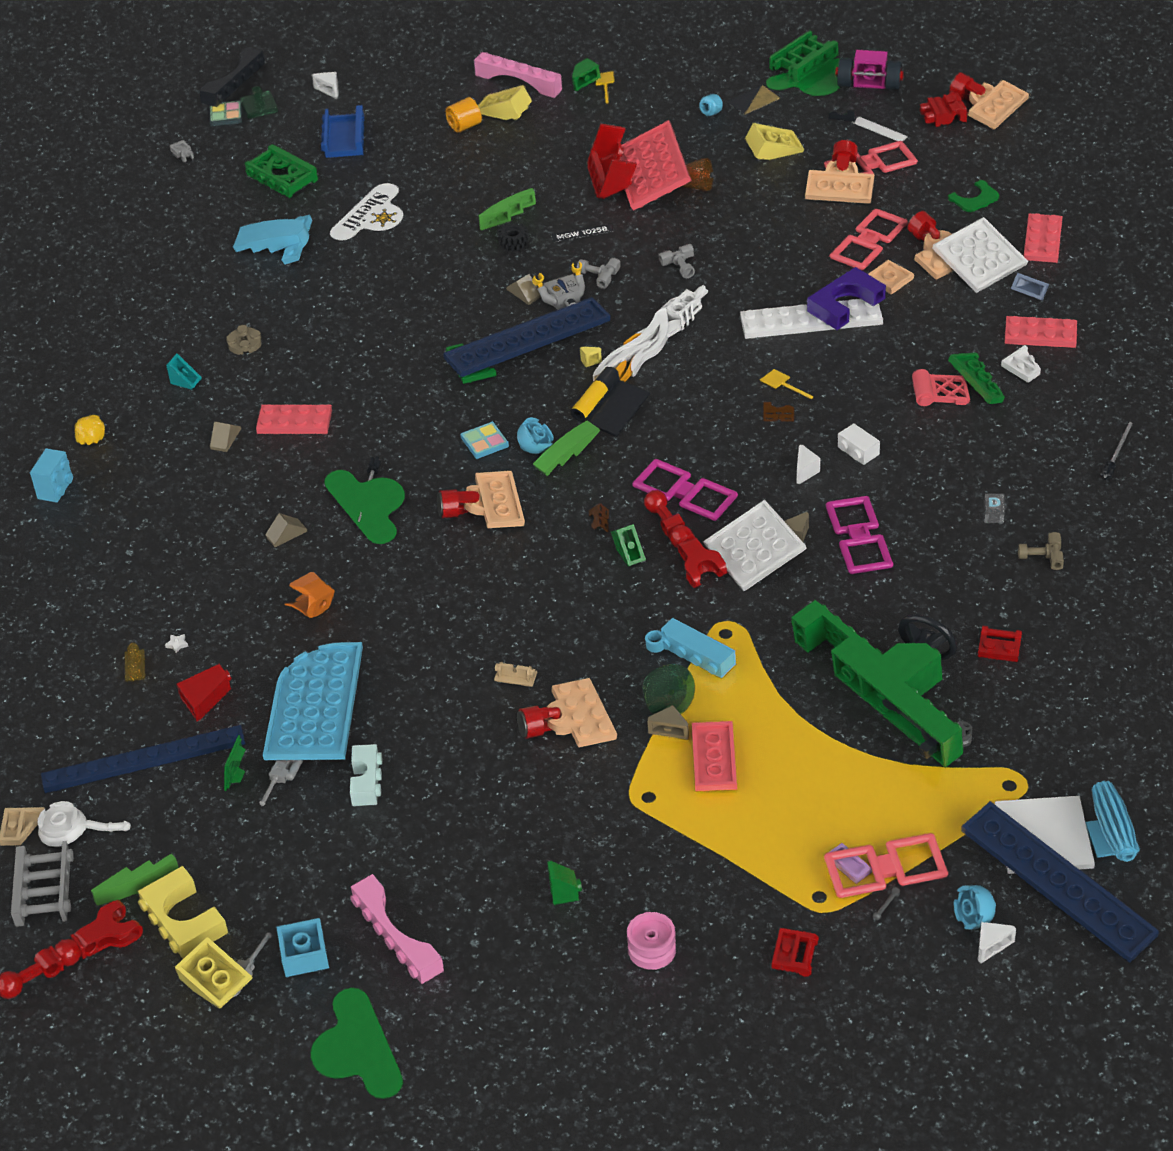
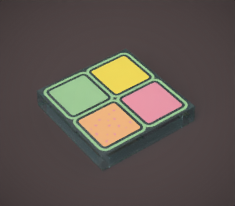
(226, 113)

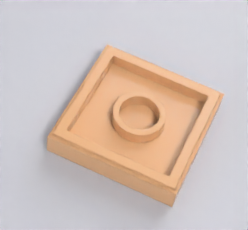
(892, 276)

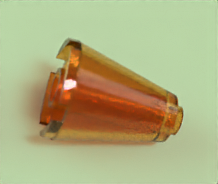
(700, 174)

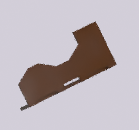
(769, 408)
(596, 522)

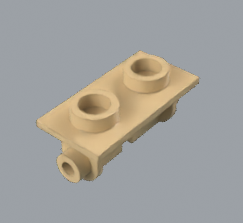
(520, 675)

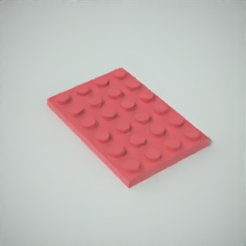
(658, 166)

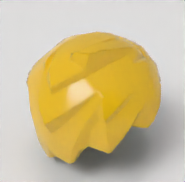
(89, 430)

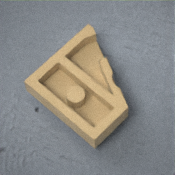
(18, 825)

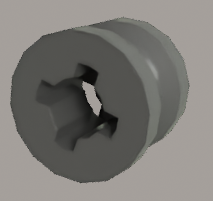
(966, 732)

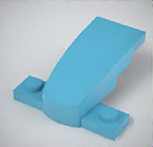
(276, 235)

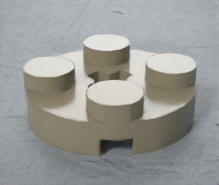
(244, 340)

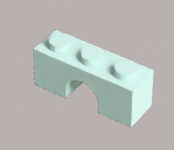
(365, 788)

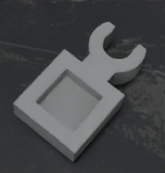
(182, 149)

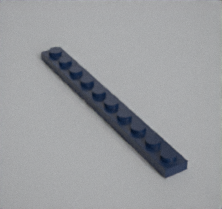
(141, 759)

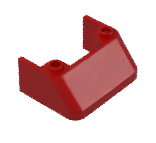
(605, 169)

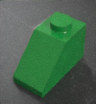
(585, 73)
(628, 544)
(563, 884)

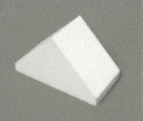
(326, 83)
(807, 465)
(994, 939)

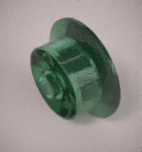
(669, 687)

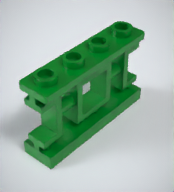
(800, 67)

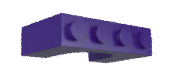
(852, 283)

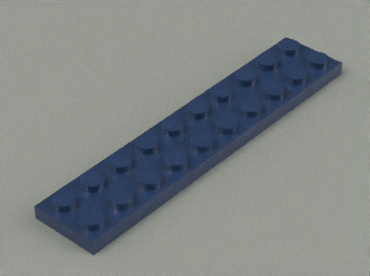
(526, 337)
(1060, 881)

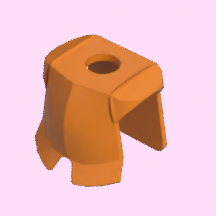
(313, 592)

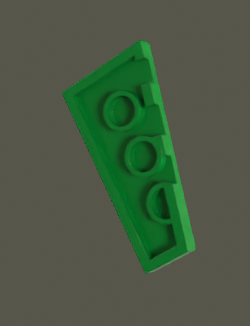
(974, 373)

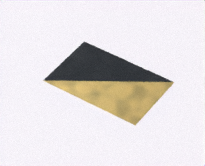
(753, 99)

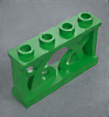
(275, 157)

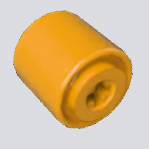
(463, 115)

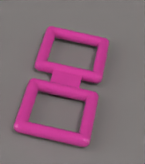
(685, 490)
(859, 535)

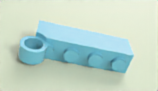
(692, 646)

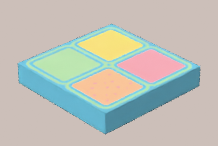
(484, 440)

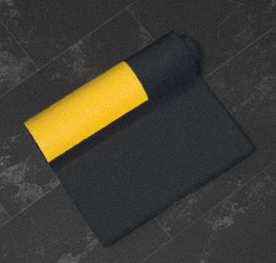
(609, 402)

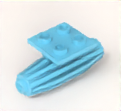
(1113, 830)

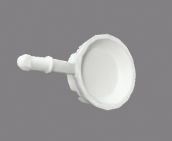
(68, 823)

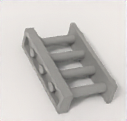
(23, 876)

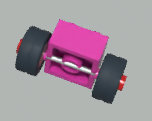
(870, 71)

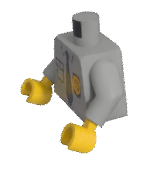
(562, 291)

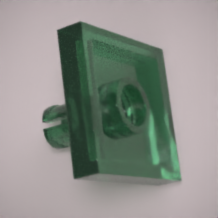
(259, 103)

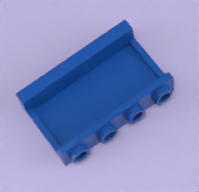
(343, 134)

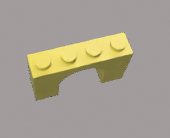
(183, 935)

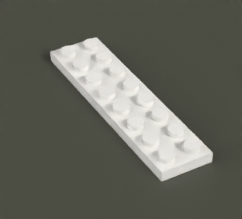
(797, 320)

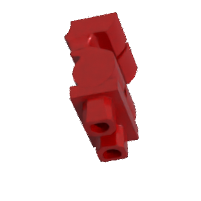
(944, 109)

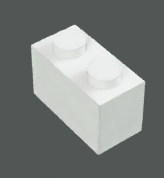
(858, 444)

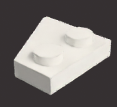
(1022, 364)

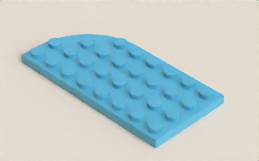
(314, 704)

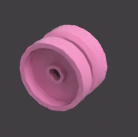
(651, 940)

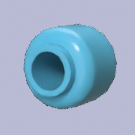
(711, 104)

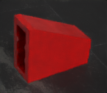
(204, 690)

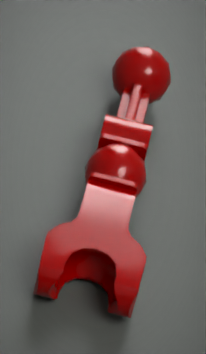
(696, 557)
(87, 941)

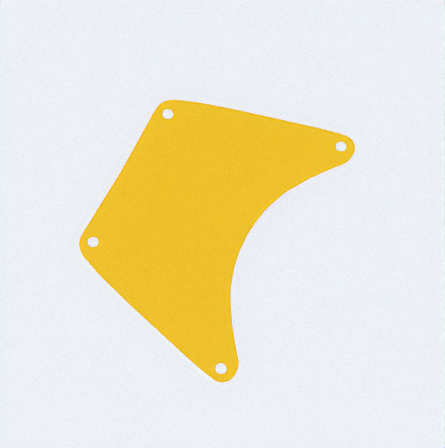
(801, 788)

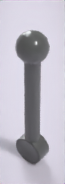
(894, 893)

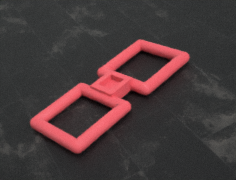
(873, 161)
(868, 239)
(885, 865)

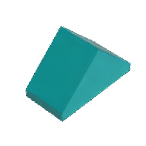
(182, 373)

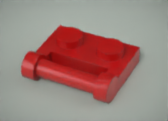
(998, 648)
(787, 950)

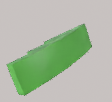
(508, 207)
(566, 446)
(129, 883)

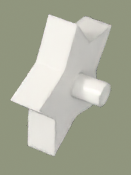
(176, 643)

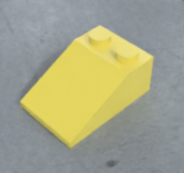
(506, 103)
(772, 142)
(212, 973)

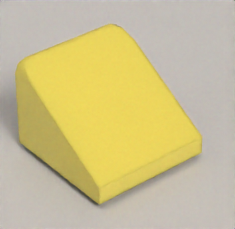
(590, 355)

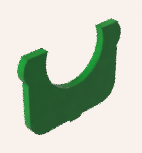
(986, 197)

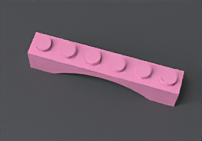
(543, 81)
(420, 957)

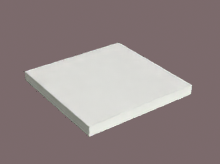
(980, 254)
(755, 545)
(1057, 823)

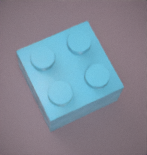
(51, 475)
(302, 947)

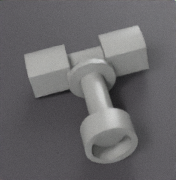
(679, 258)
(604, 272)

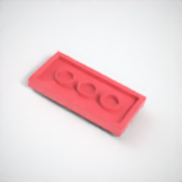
(1043, 238)
(1041, 331)
(294, 419)
(714, 756)

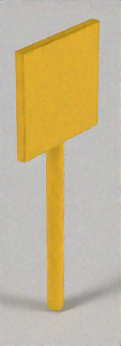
(606, 78)
(777, 378)

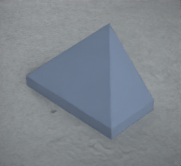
(1030, 286)

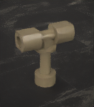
(1051, 551)

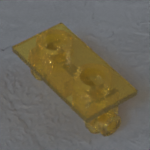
(134, 663)

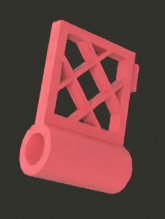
(927, 389)

